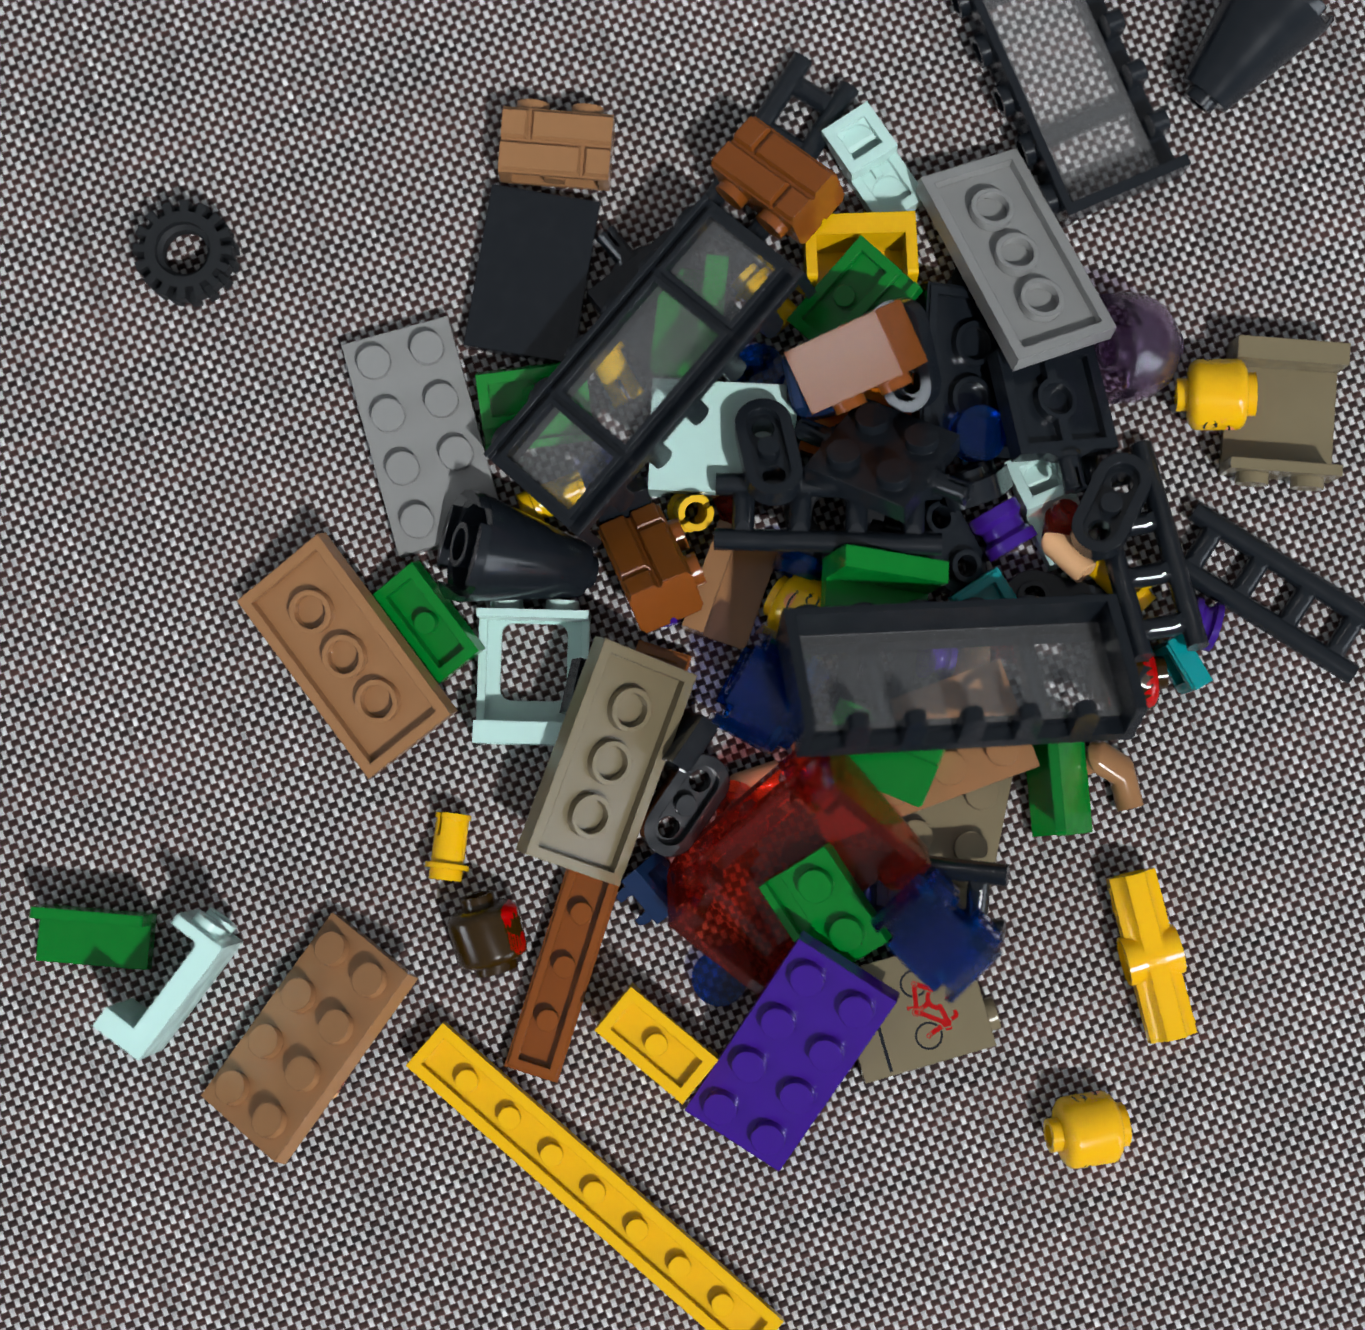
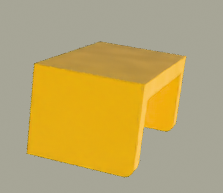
(888, 232)
(656, 1043)

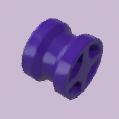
(1002, 529)

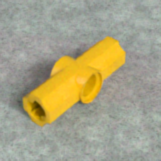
(1151, 955)

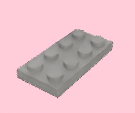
(1015, 259)
(418, 428)

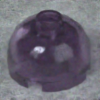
(1141, 350)

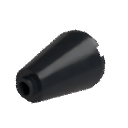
(1247, 46)
(509, 555)

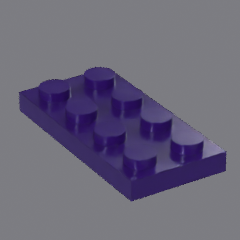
(792, 1051)

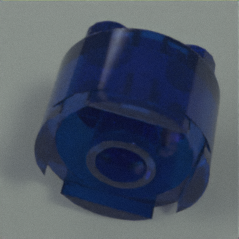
(757, 698)
(938, 934)

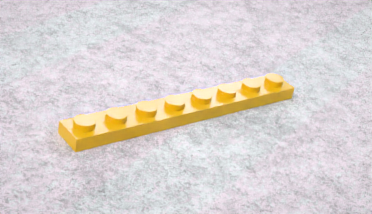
(588, 1185)

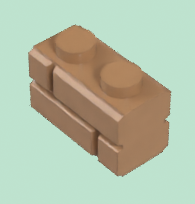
(556, 146)

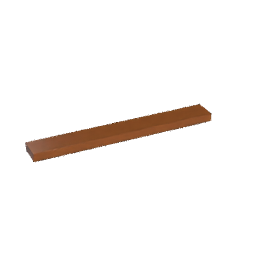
(568, 956)

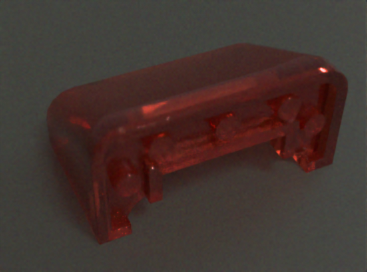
(767, 829)

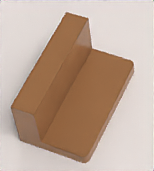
(731, 594)

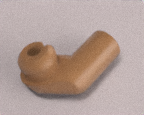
(1116, 769)

